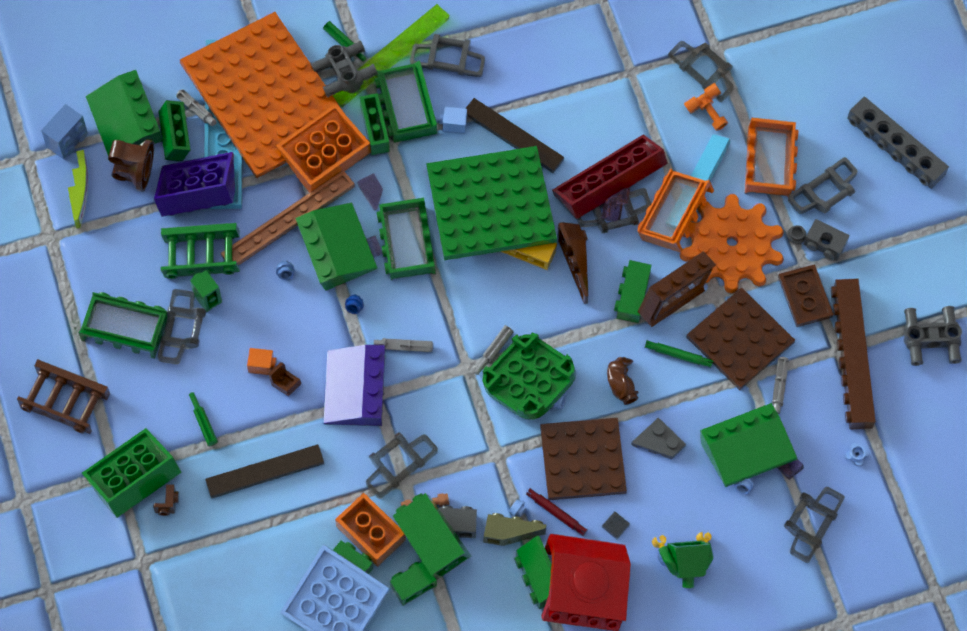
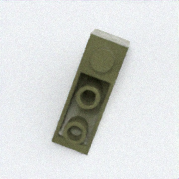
(506, 530)

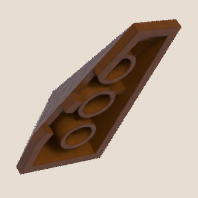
(573, 245)

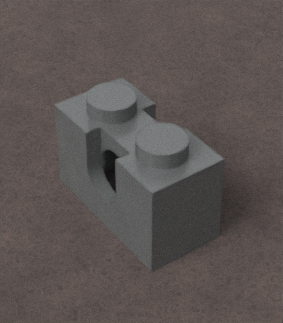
(822, 231)

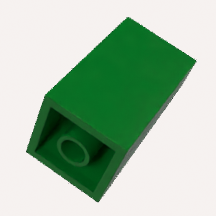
(431, 535)

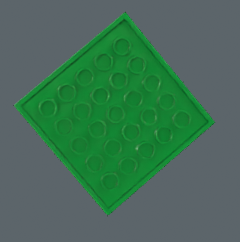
(491, 203)

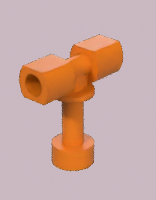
(705, 102)

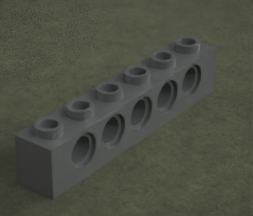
(895, 133)

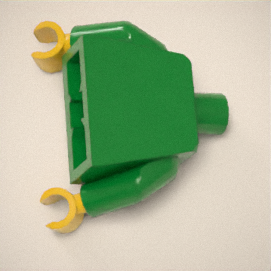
(686, 558)

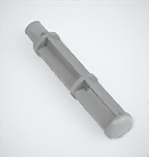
(194, 106)
(405, 345)
(780, 382)

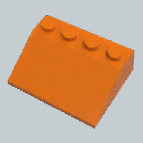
(324, 148)

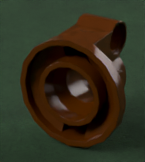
(132, 162)

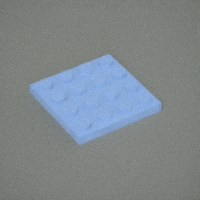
(334, 595)

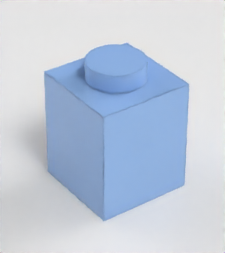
(454, 119)

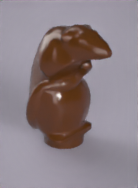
(620, 383)

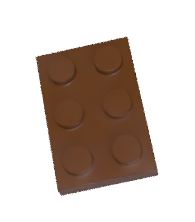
(805, 295)

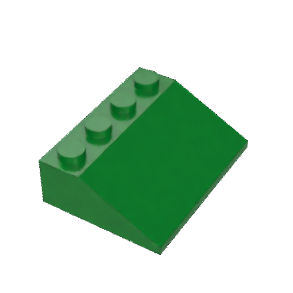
(123, 111)
(336, 244)
(747, 445)
(131, 472)

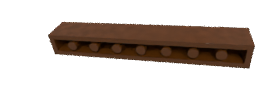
(854, 354)

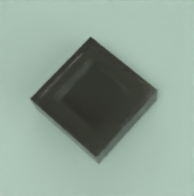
(615, 525)

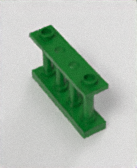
(192, 234)

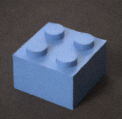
(64, 131)

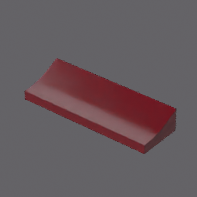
(610, 176)

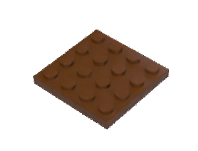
(740, 338)
(583, 459)

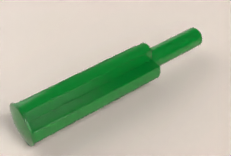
(340, 37)
(203, 421)

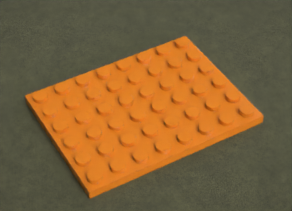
(258, 89)

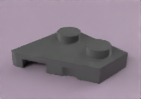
(659, 439)

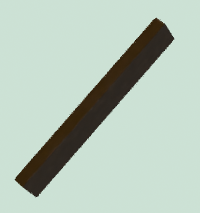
(512, 134)
(264, 471)

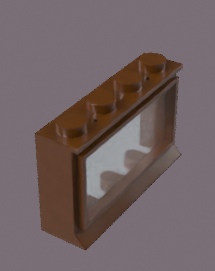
(676, 289)

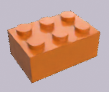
(370, 529)

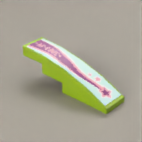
(79, 192)

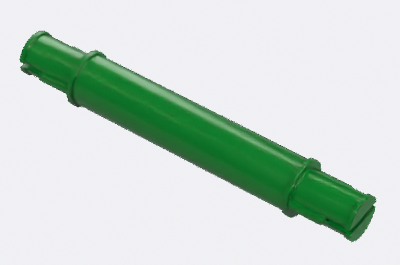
(678, 353)

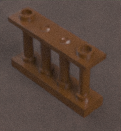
(62, 378)

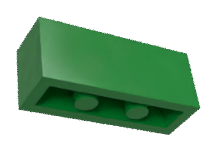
(374, 124)
(174, 130)
(632, 291)

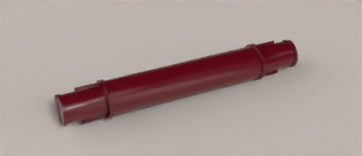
(556, 511)

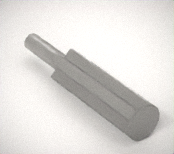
(494, 348)

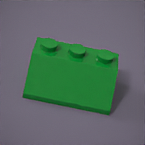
(536, 569)

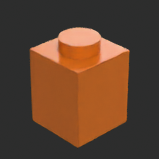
(261, 361)

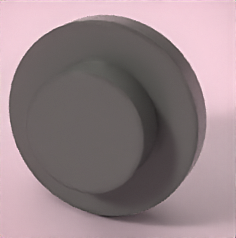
(796, 234)

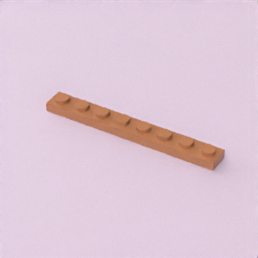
(286, 219)

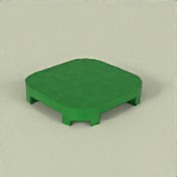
(529, 376)

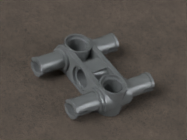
(348, 77)
(932, 335)

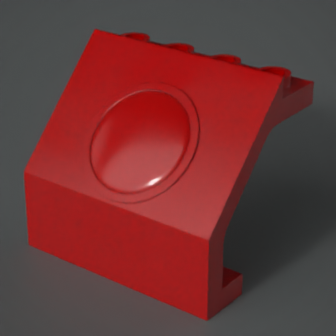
(587, 583)

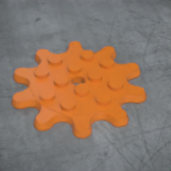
(752, 239)

